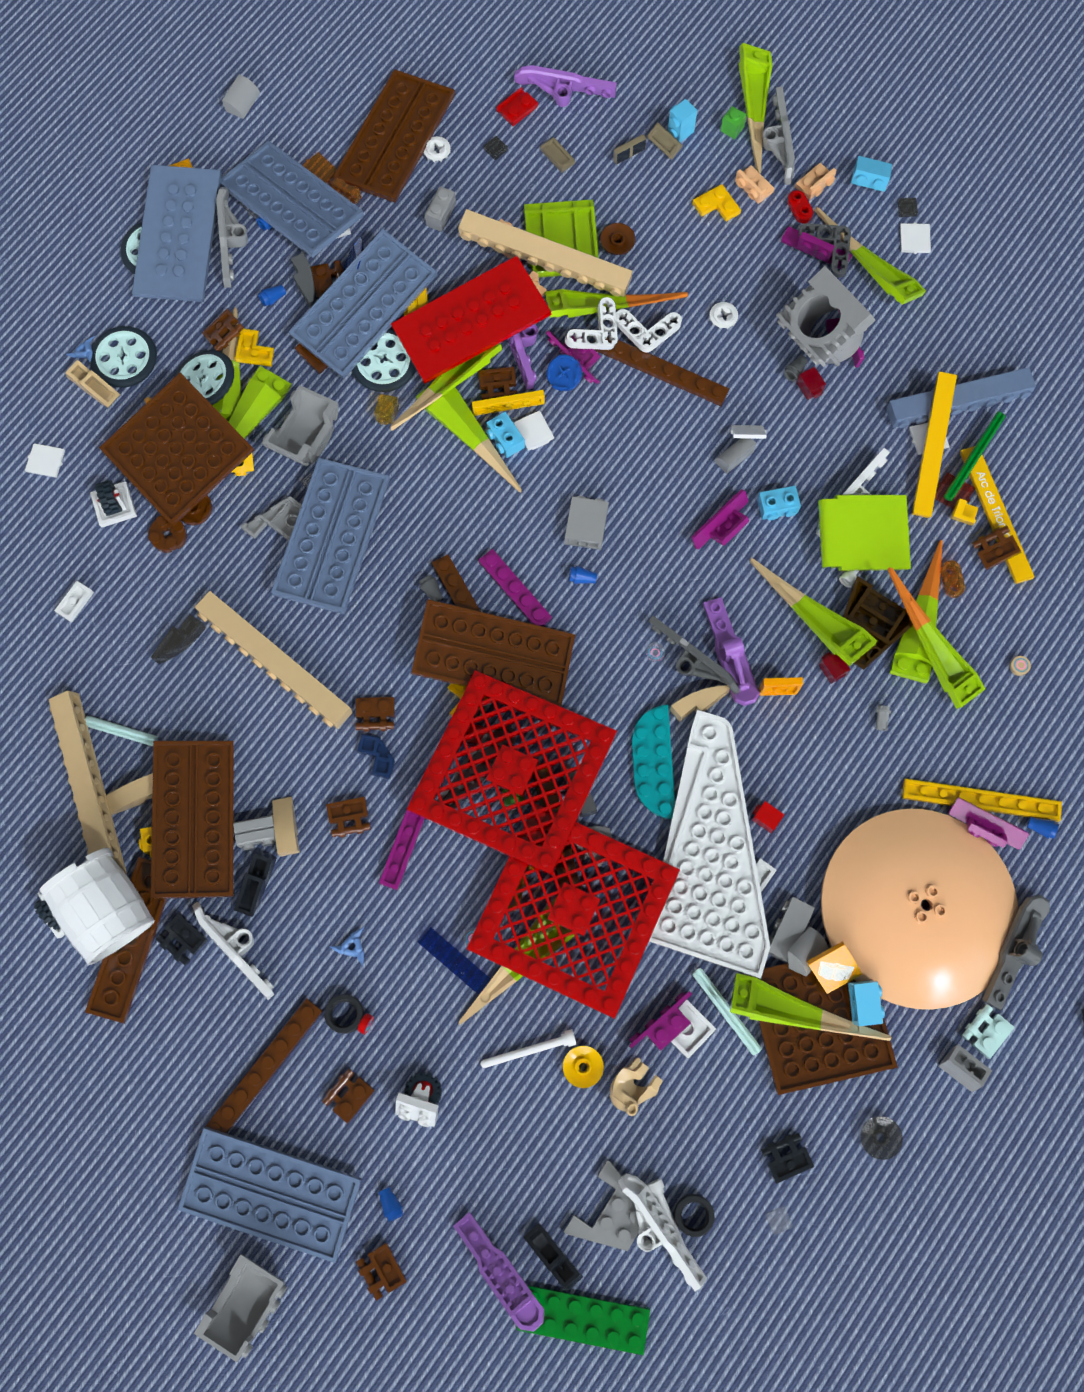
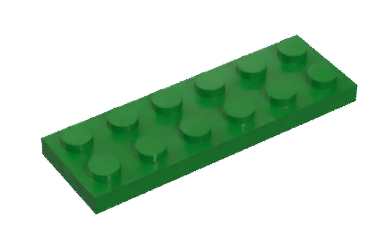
(592, 1321)

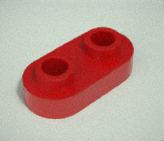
(800, 205)

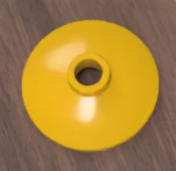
(594, 1064)

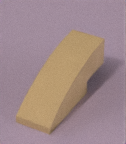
(92, 384)
(699, 700)
(131, 794)
(285, 827)

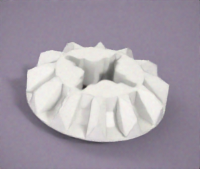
(442, 145)
(727, 309)

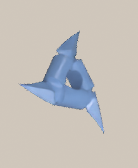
(79, 351)
(357, 952)

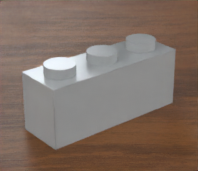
(789, 928)

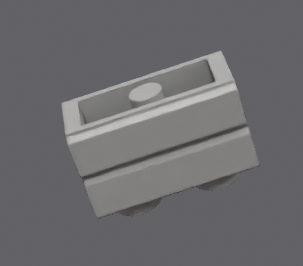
(440, 209)
(254, 832)

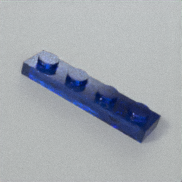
(454, 961)

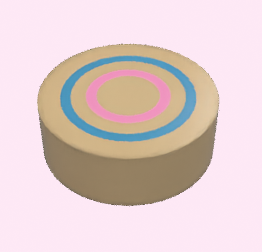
(1020, 665)

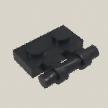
(184, 933)
(789, 1164)

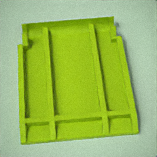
(564, 223)
(864, 532)

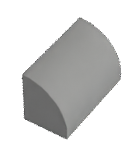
(240, 96)
(735, 454)
(804, 949)
(965, 1068)

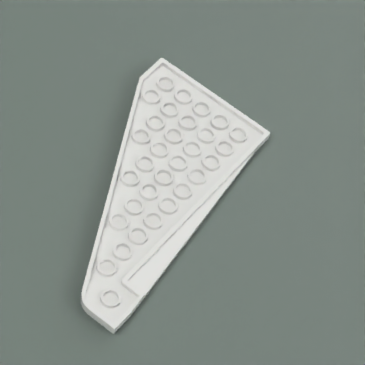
(717, 894)

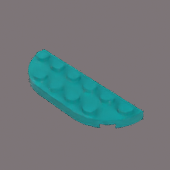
(654, 762)

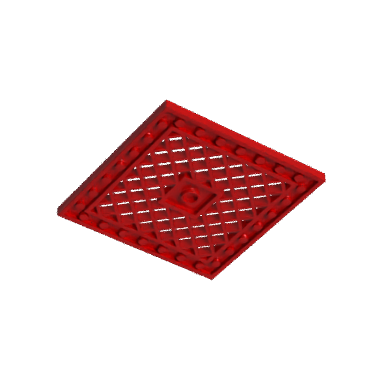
(512, 771)
(574, 912)

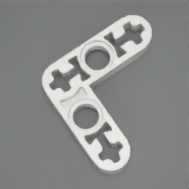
(644, 334)
(599, 335)

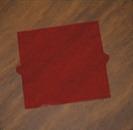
(964, 493)

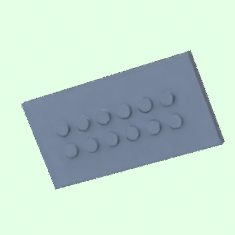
(291, 198)
(177, 233)
(363, 303)
(330, 536)
(270, 1194)

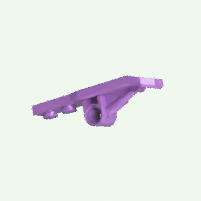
(563, 82)
(517, 344)
(731, 652)
(501, 1276)

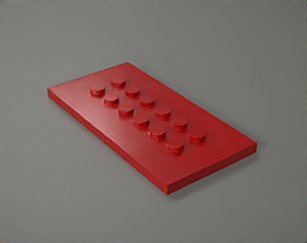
(471, 319)

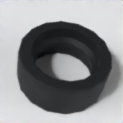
(329, 1013)
(696, 1232)

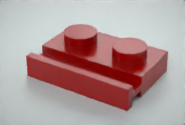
(517, 106)

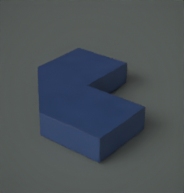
(375, 747)

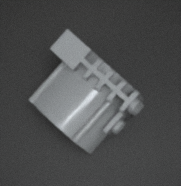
(822, 296)

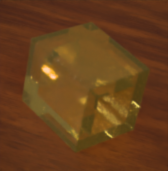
(386, 409)

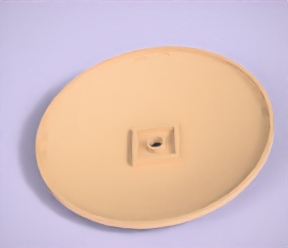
(875, 907)

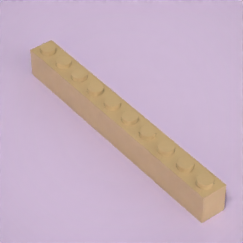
(545, 253)
(274, 660)
(84, 775)

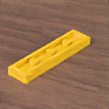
(508, 402)

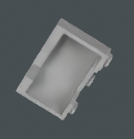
(305, 428)
(241, 1309)

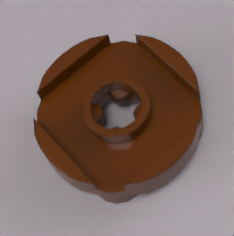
(172, 542)

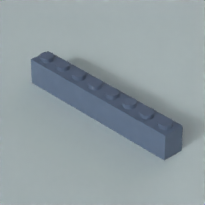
(966, 397)

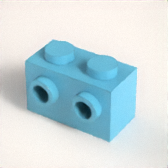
(682, 120)
(871, 173)
(505, 435)
(778, 503)
(866, 1003)

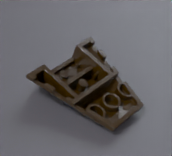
(878, 616)

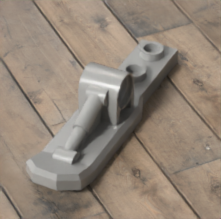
(779, 138)
(228, 231)

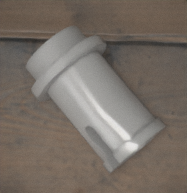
(882, 718)

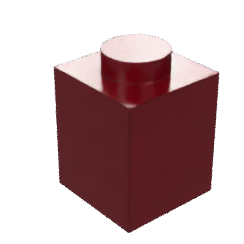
(811, 383)
(833, 667)

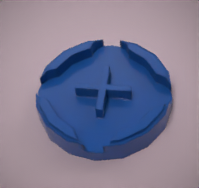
(564, 372)

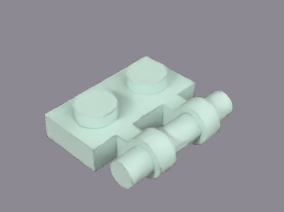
(992, 1036)

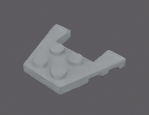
(279, 517)
(617, 1222)

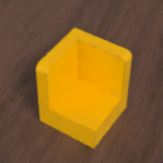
(964, 512)

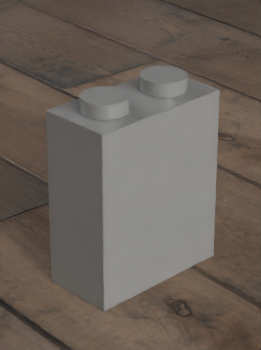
(586, 522)

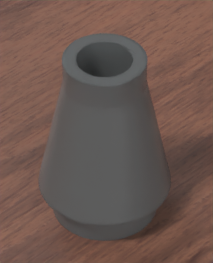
(795, 368)
(430, 588)

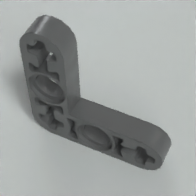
(833, 238)

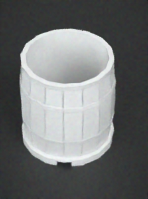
(96, 906)

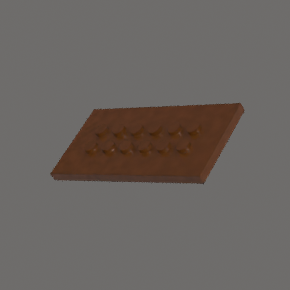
(395, 135)
(521, 654)
(192, 819)

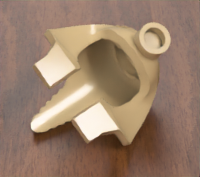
(627, 1095)

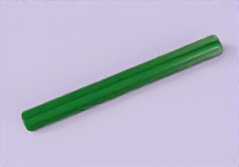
(974, 456)

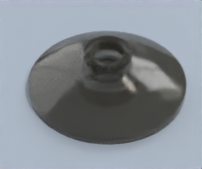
(891, 1141)

